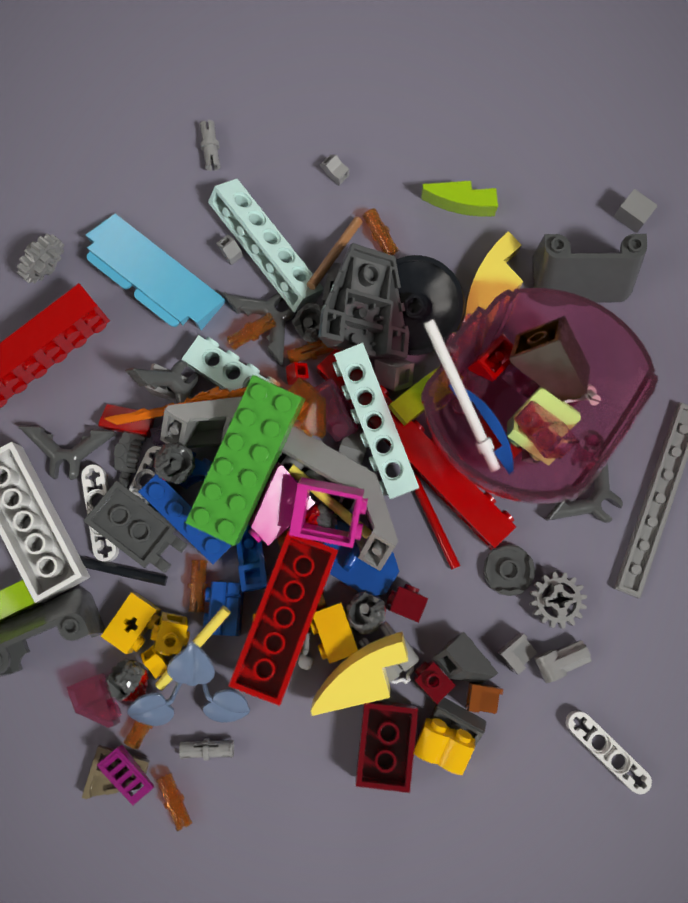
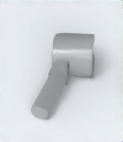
(304, 661)

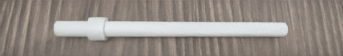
(483, 442)

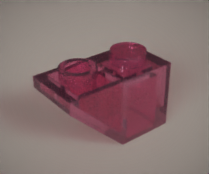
(546, 431)
(94, 702)

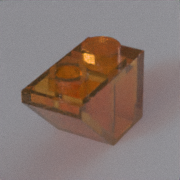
(313, 410)

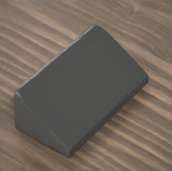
(459, 718)

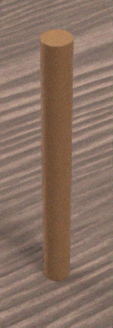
(334, 253)

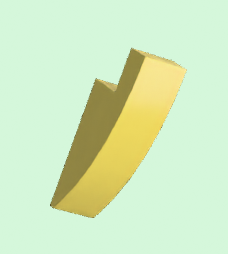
(494, 275)
(361, 676)

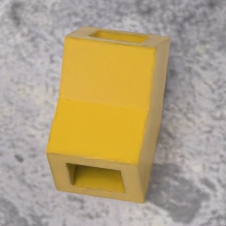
(154, 662)

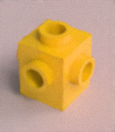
(170, 634)

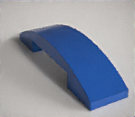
(503, 453)
(251, 563)

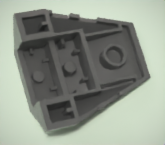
(366, 306)

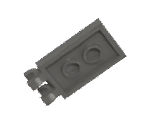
(134, 527)

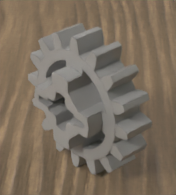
(40, 258)
(558, 610)

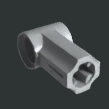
(556, 663)

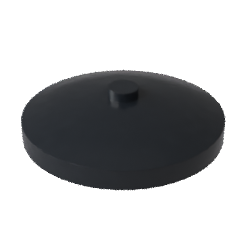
(428, 294)

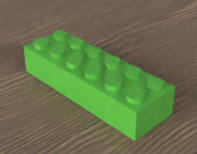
(245, 460)

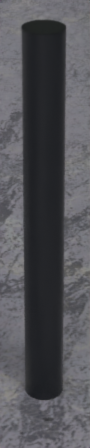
(124, 571)

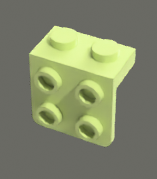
(548, 401)

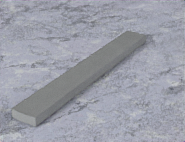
(655, 506)

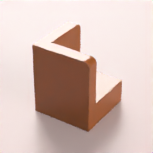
(483, 698)

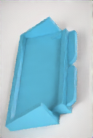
(158, 278)

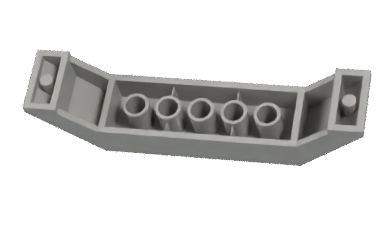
(207, 423)

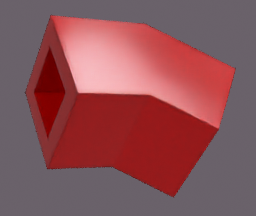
(292, 372)

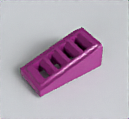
(112, 774)

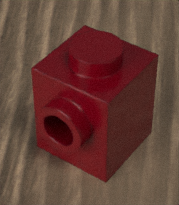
(407, 602)
(433, 681)

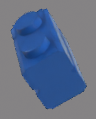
(226, 595)

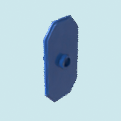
(359, 574)

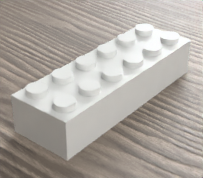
(34, 530)

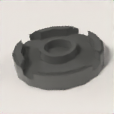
(509, 570)

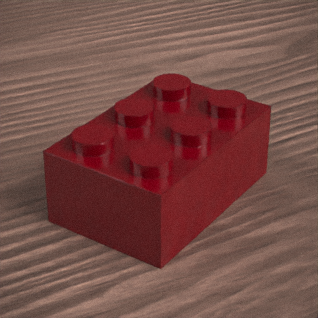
(386, 746)

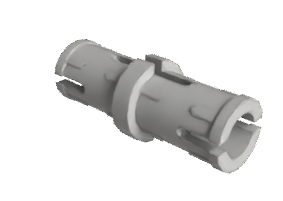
(210, 145)
(206, 749)

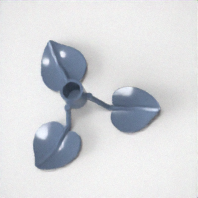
(193, 668)

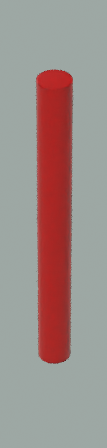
(436, 526)

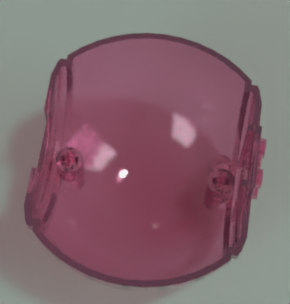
(618, 371)

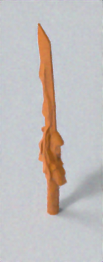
(143, 413)

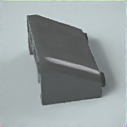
(589, 275)
(72, 613)

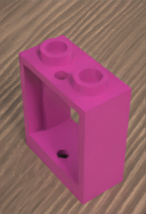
(324, 534)

